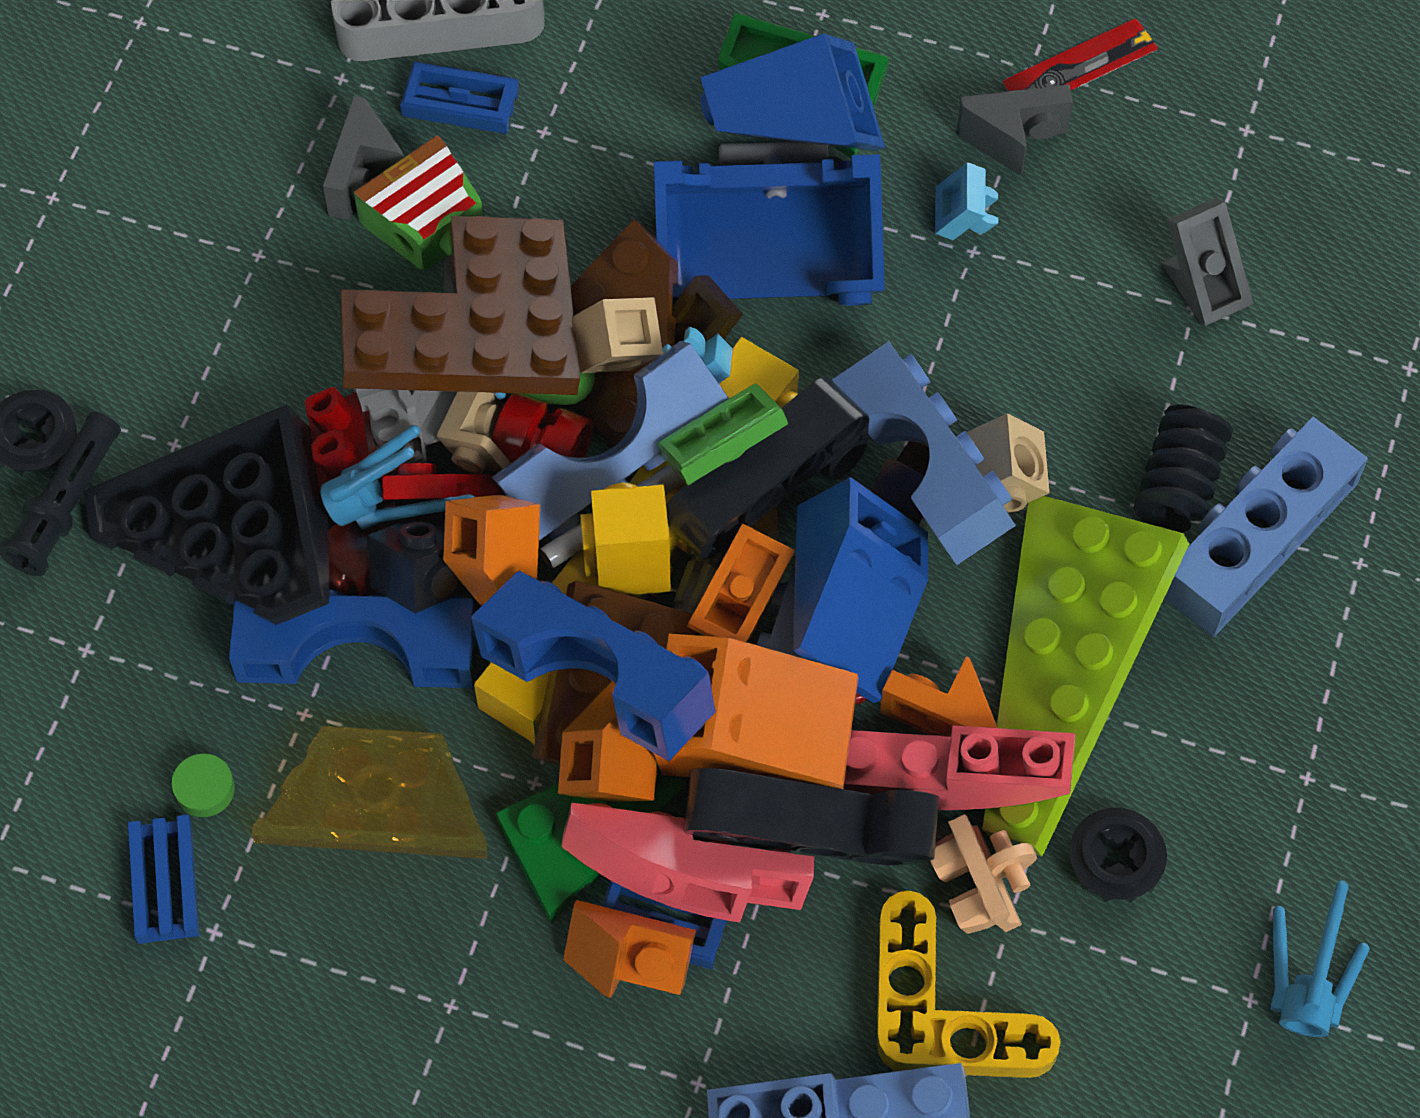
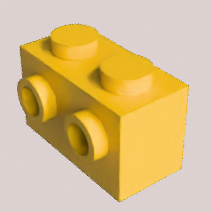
(628, 539)

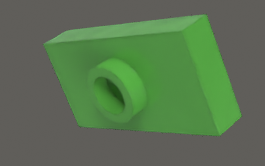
(722, 434)

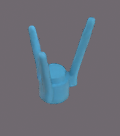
(358, 491)
(1308, 1003)

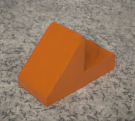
(742, 586)
(924, 707)
(627, 947)

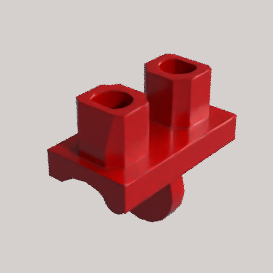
(338, 432)

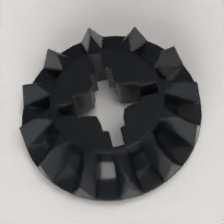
(33, 410)
(1116, 829)

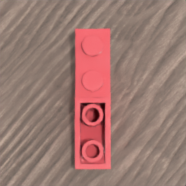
(965, 770)
(668, 866)

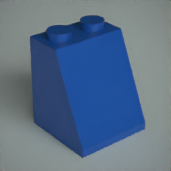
(796, 95)

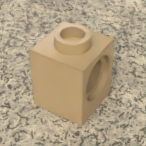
(617, 335)
(1016, 456)

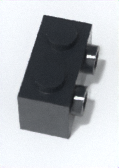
(410, 565)

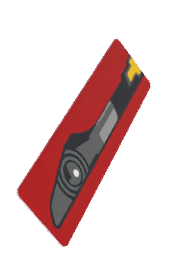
(1087, 59)

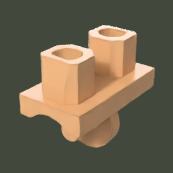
(990, 901)

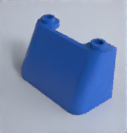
(803, 245)

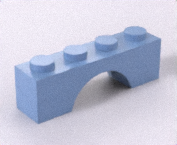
(669, 396)
(953, 496)

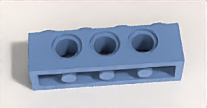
(1312, 457)

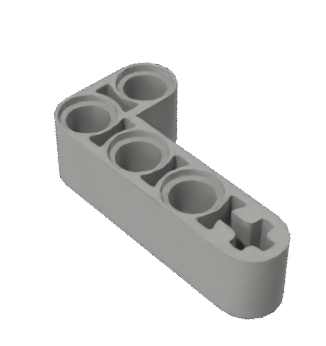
(437, 27)

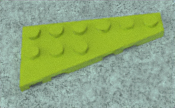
(1075, 630)

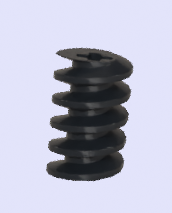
(1182, 468)

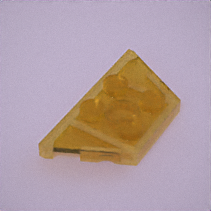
(375, 795)

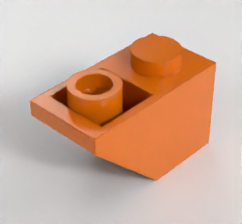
(490, 541)
(603, 762)

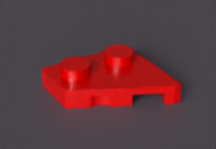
(423, 482)

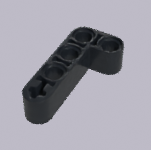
(822, 435)
(812, 818)

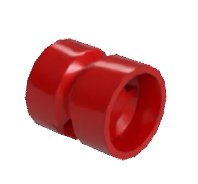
(528, 422)

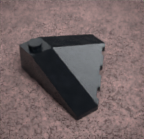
(229, 515)

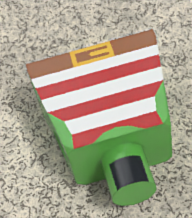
(415, 201)

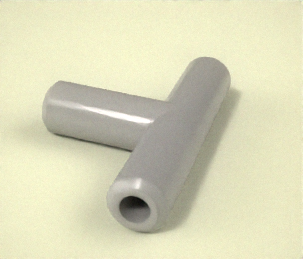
(771, 154)

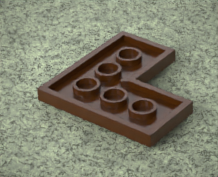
(495, 334)

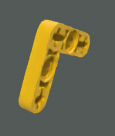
(938, 1026)

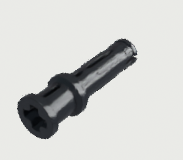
(45, 514)

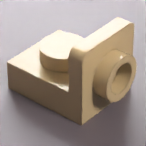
(469, 432)

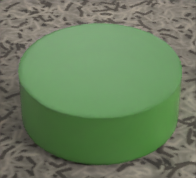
(203, 785)

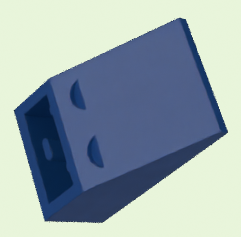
(856, 582)

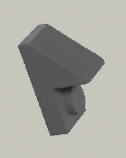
(1004, 119)
(361, 152)
(1208, 262)

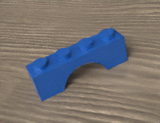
(540, 630)
(431, 644)

